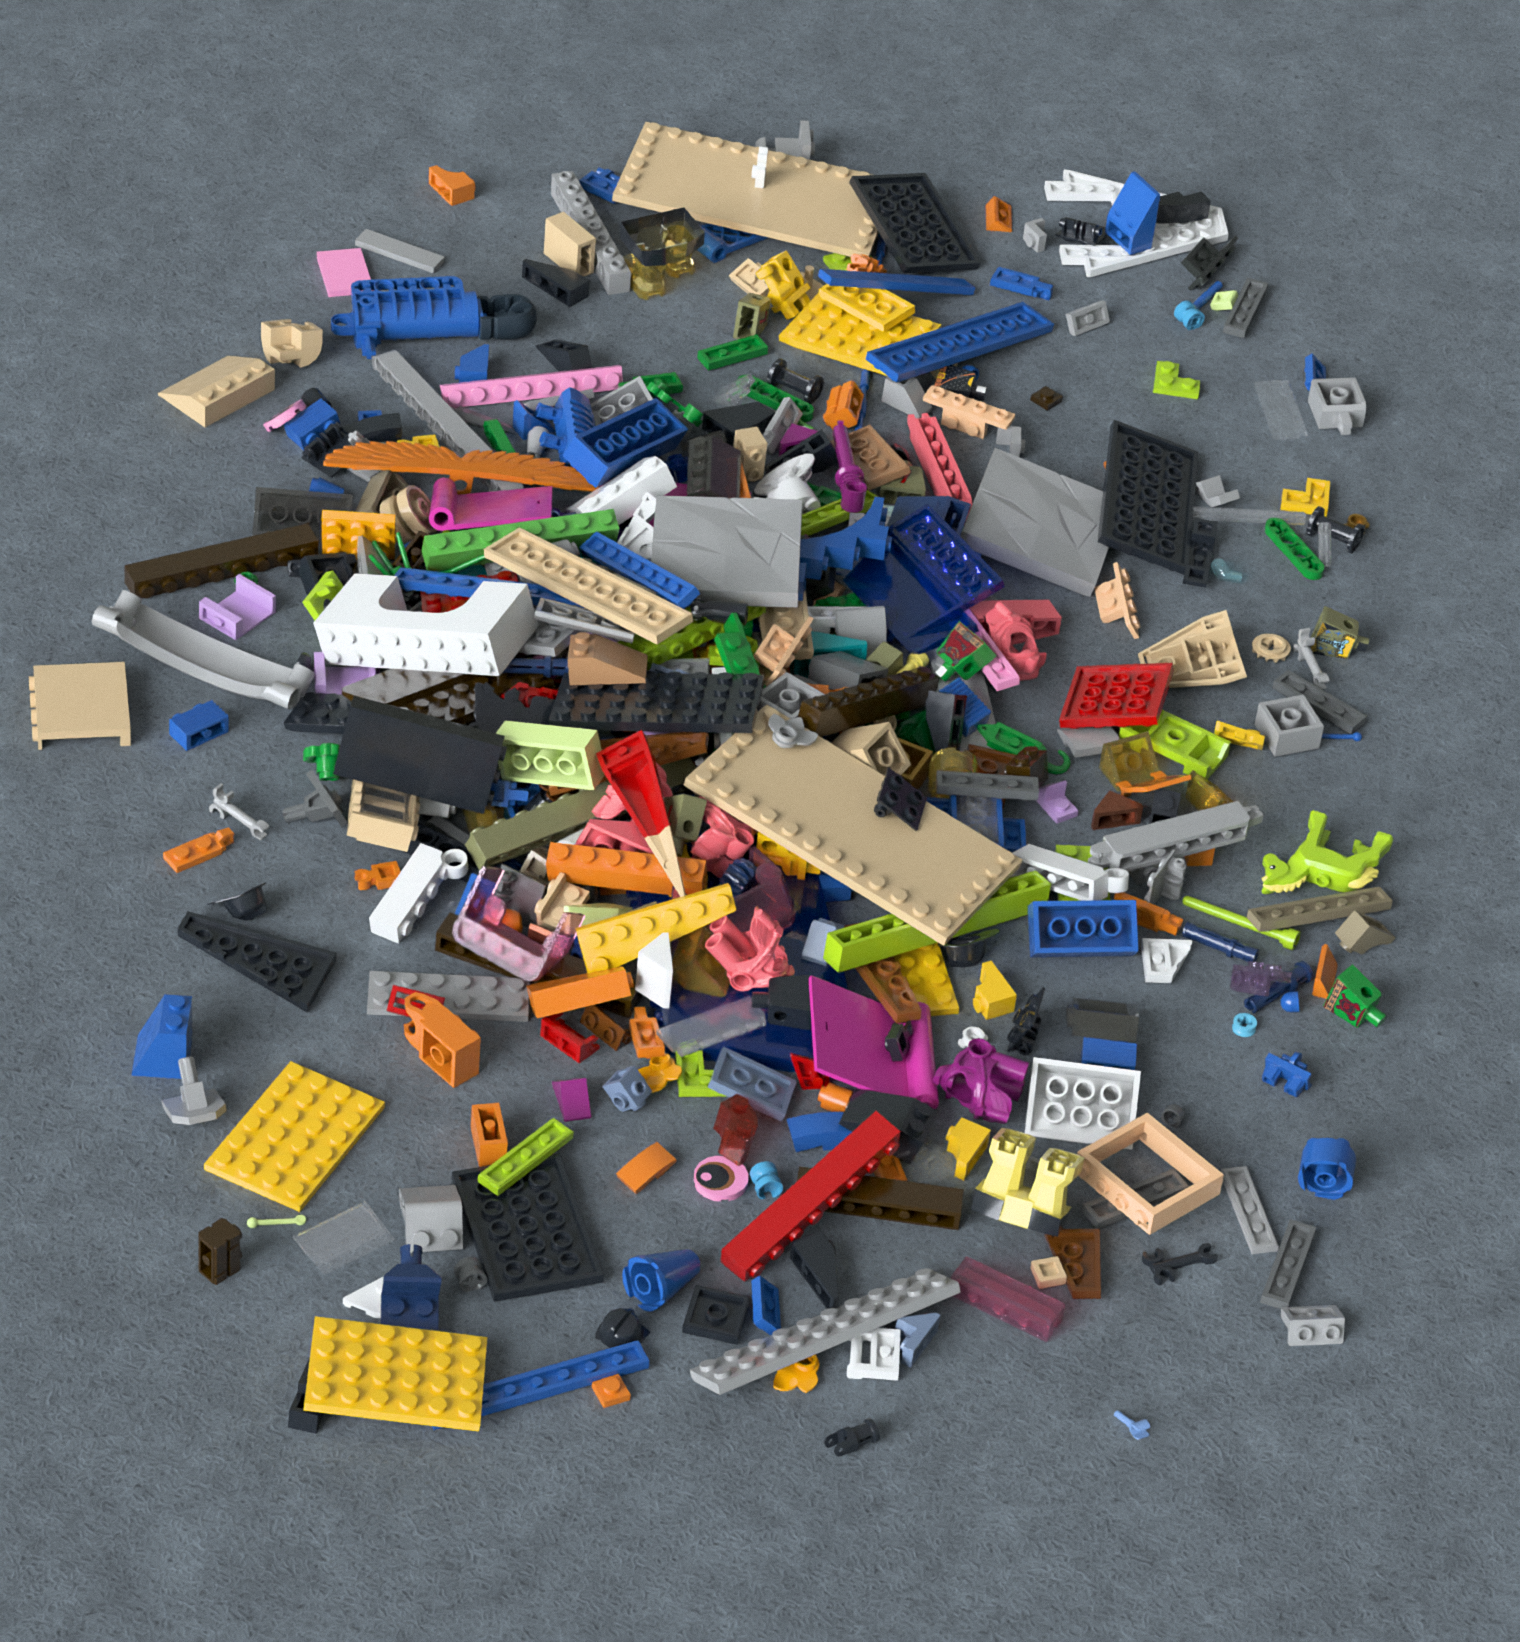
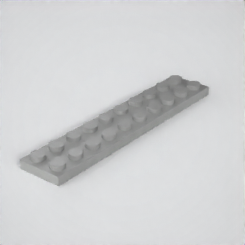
(824, 1331)

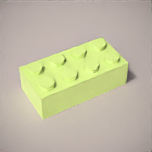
(550, 755)

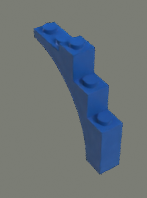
(840, 549)

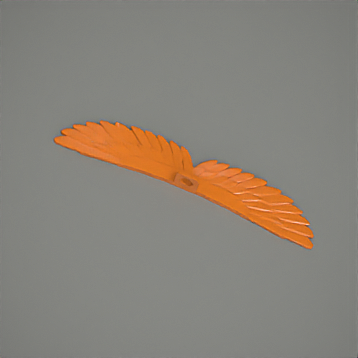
(436, 460)

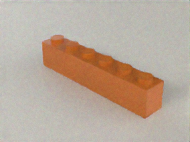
(621, 869)

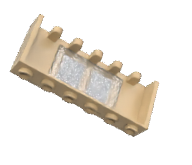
(382, 816)

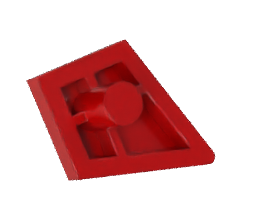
(806, 1074)

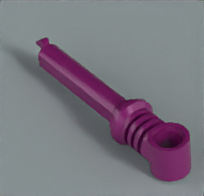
(848, 476)

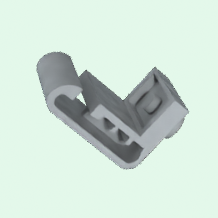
(796, 147)
(432, 1217)

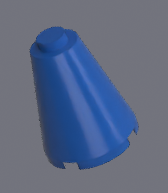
(659, 1276)

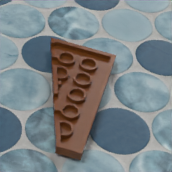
(665, 748)

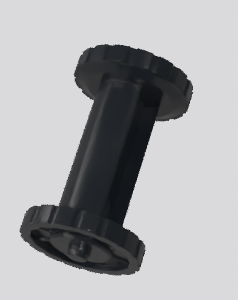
(810, 388)
(1339, 531)

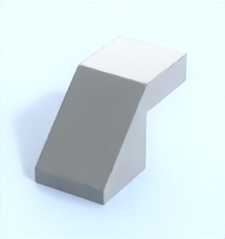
(1213, 492)

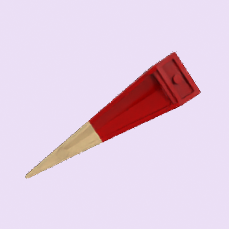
(636, 781)

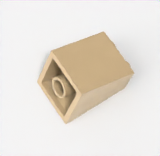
(875, 747)

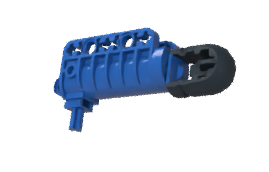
(430, 312)

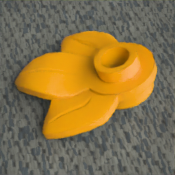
(660, 1072)
(798, 1375)

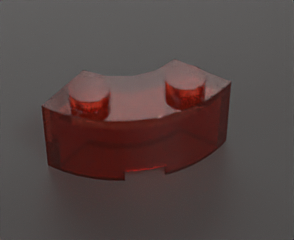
(737, 1127)

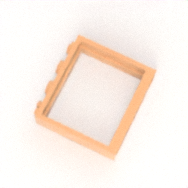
(1203, 1175)

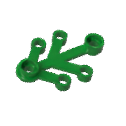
(662, 392)

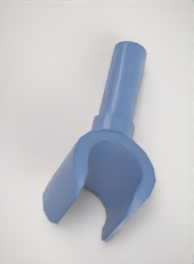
(1137, 1429)

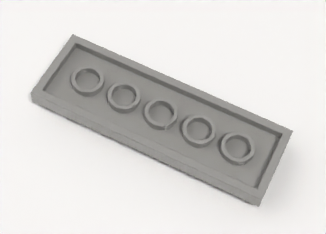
(464, 995)

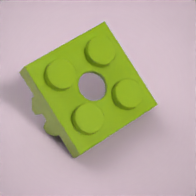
(326, 588)

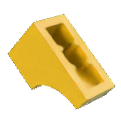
(994, 995)
(967, 1143)

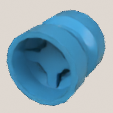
(1189, 315)
(766, 1179)

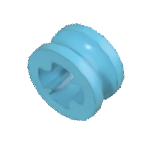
(1243, 1031)

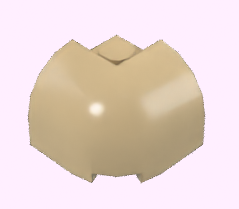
(291, 342)

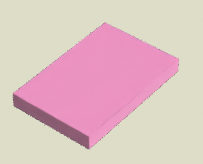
(341, 269)

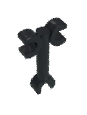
(1166, 1267)

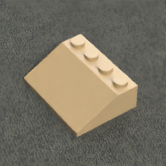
(221, 388)

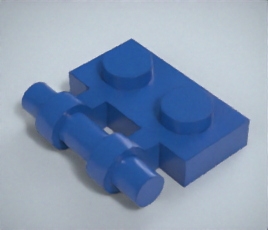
(600, 183)

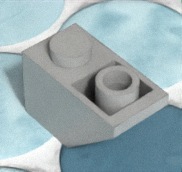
(906, 396)

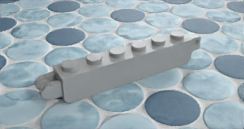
(1183, 833)

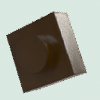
(1046, 398)

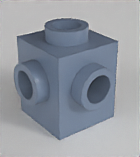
(627, 1089)

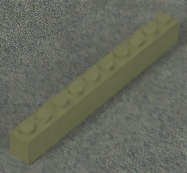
(552, 820)

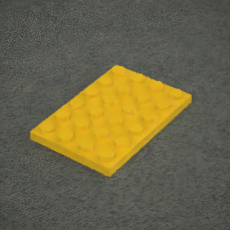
(843, 337)
(294, 1136)
(396, 1374)

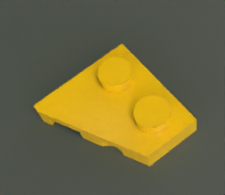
(1240, 736)

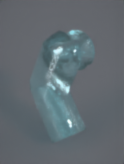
(1224, 573)

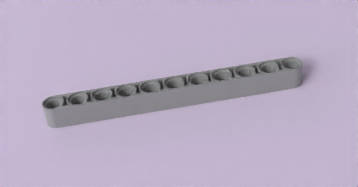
(434, 410)

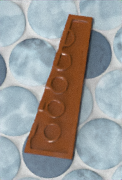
(891, 988)

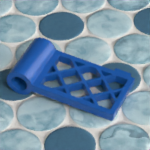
(715, 246)

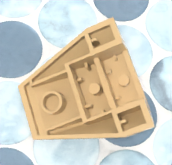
(1200, 653)

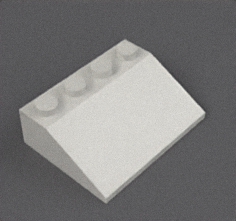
(627, 489)
(1079, 1100)

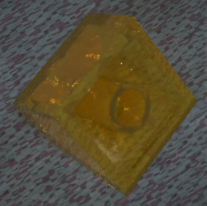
(696, 967)

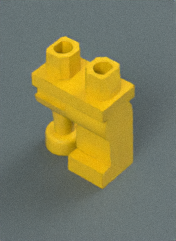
(785, 285)
(780, 856)

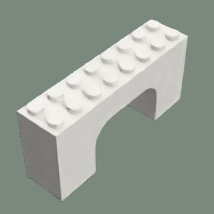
(372, 628)

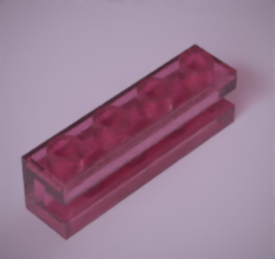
(1008, 1299)

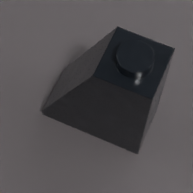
(737, 418)

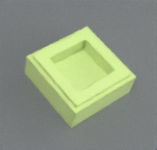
(1224, 300)

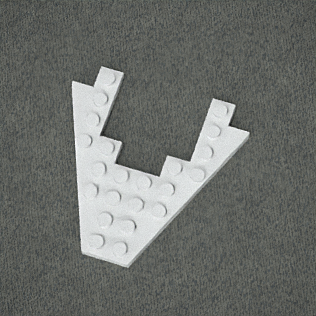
(1167, 240)

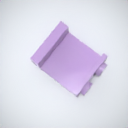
(240, 610)
(333, 679)

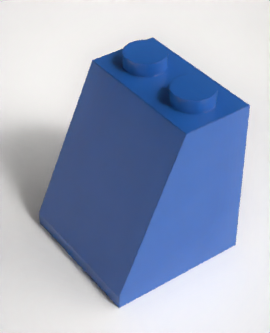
(165, 1039)

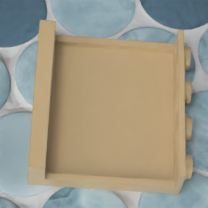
(79, 702)

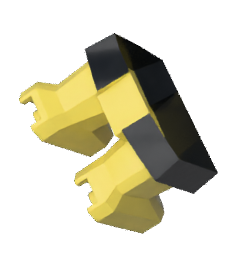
(1005, 1197)

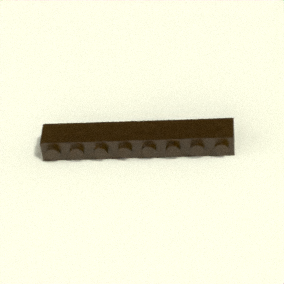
(220, 561)
(868, 701)
(566, 967)

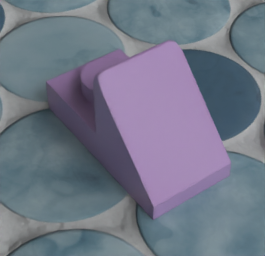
(1055, 803)

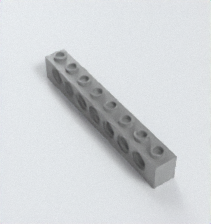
(575, 203)

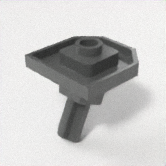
(317, 805)

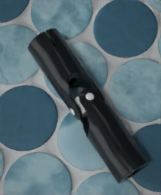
(718, 610)

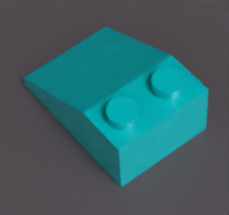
(828, 643)

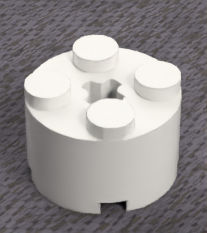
(796, 489)

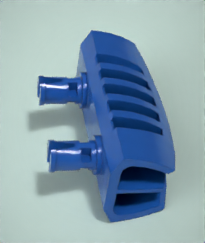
(570, 417)

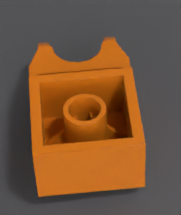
(443, 1040)

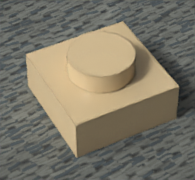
(1048, 1272)

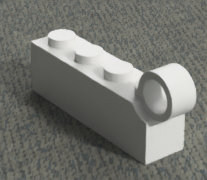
(1071, 875)
(413, 889)

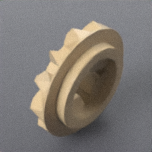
(1262, 643)

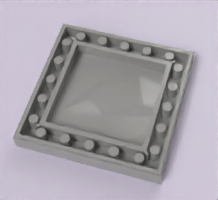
(1037, 522)
(731, 547)

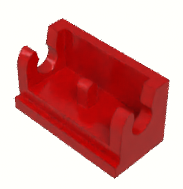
(567, 1039)

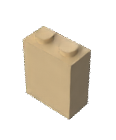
(569, 244)

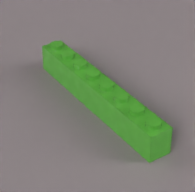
(454, 548)

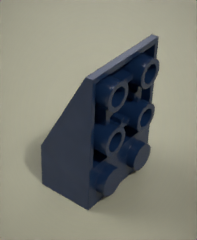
(948, 508)

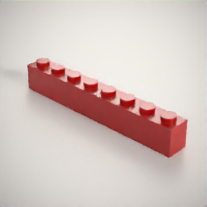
(810, 1197)

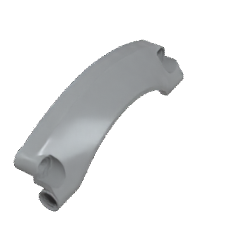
(202, 655)

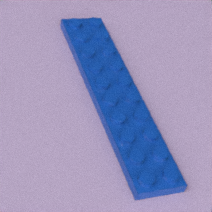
(959, 342)

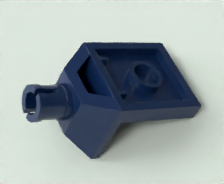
(411, 1293)

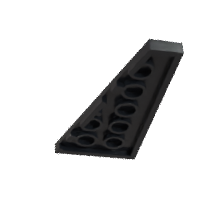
(278, 964)

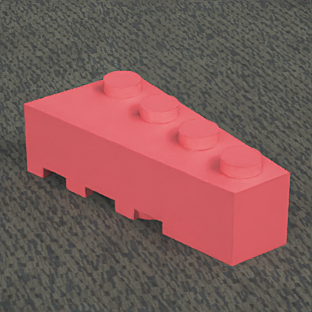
(1040, 614)

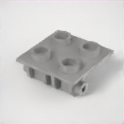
(1167, 879)

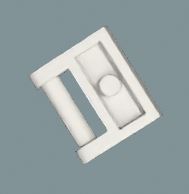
(883, 1355)

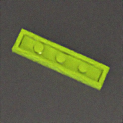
(525, 1156)

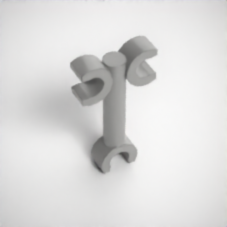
(1306, 653)
(225, 807)

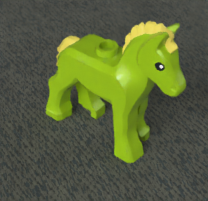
(1325, 866)

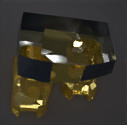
(658, 246)

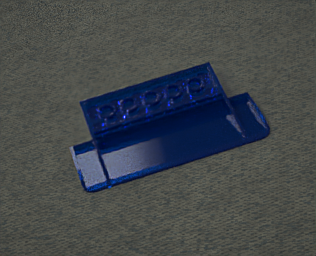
(923, 581)

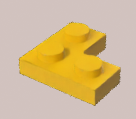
(1315, 495)

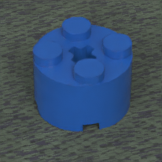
(1327, 1167)

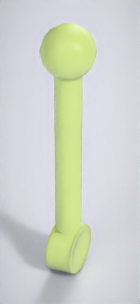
(299, 1220)

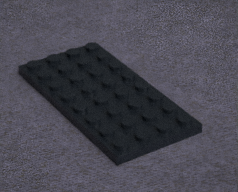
(1148, 497)
(663, 703)

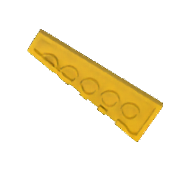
(619, 938)

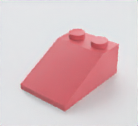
(613, 835)

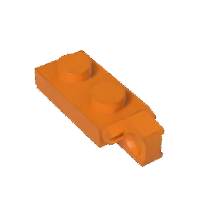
(199, 850)
(1153, 916)
(644, 1035)

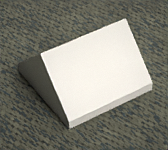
(655, 971)

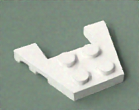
(639, 533)

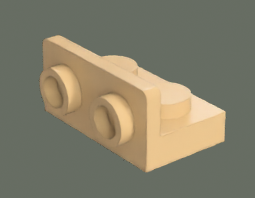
(747, 280)
(558, 895)

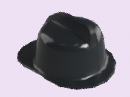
(246, 905)
(969, 949)
(621, 1327)

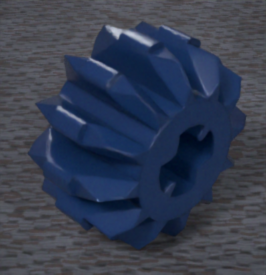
(740, 876)

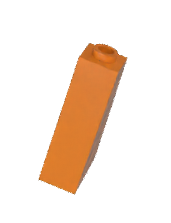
(579, 991)

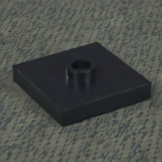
(716, 1314)

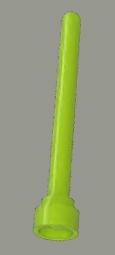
(1286, 937)

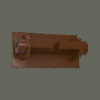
(605, 1027)

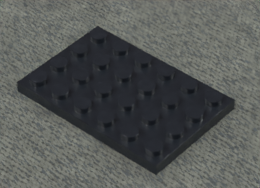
(914, 223)
(530, 1233)

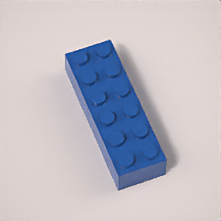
(624, 441)

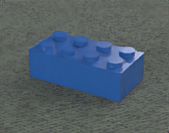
(1083, 928)

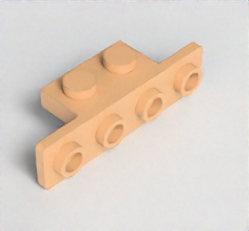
(966, 413)
(1116, 602)
(778, 647)

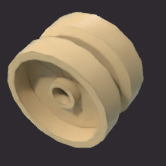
(411, 512)

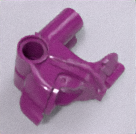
(984, 1080)

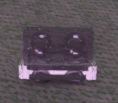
(1256, 978)

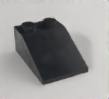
(905, 1113)

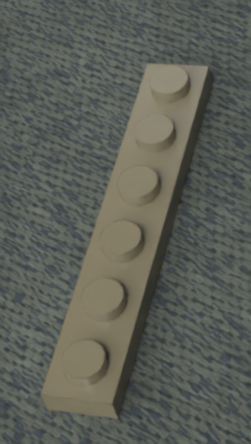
(1318, 909)

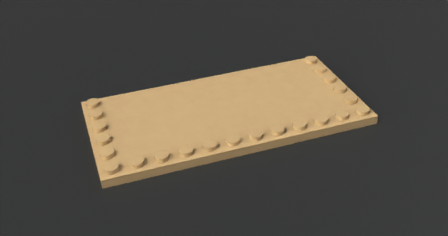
(714, 182)
(823, 811)

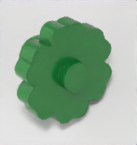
(325, 759)

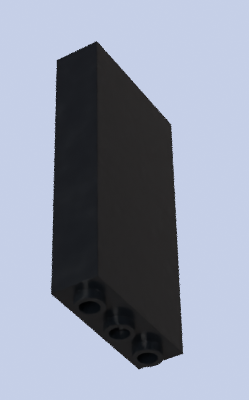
(420, 755)

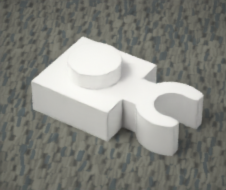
(759, 170)

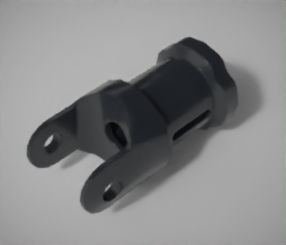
(853, 1437)

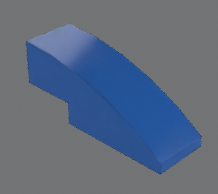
(817, 1130)

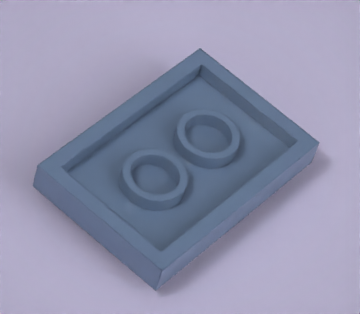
(763, 1087)

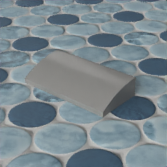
(580, 619)

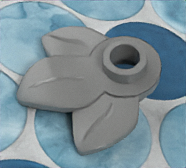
(790, 732)

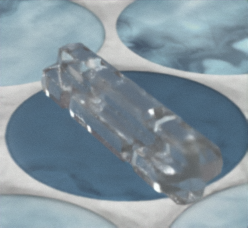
(1324, 543)

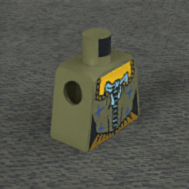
(1337, 635)

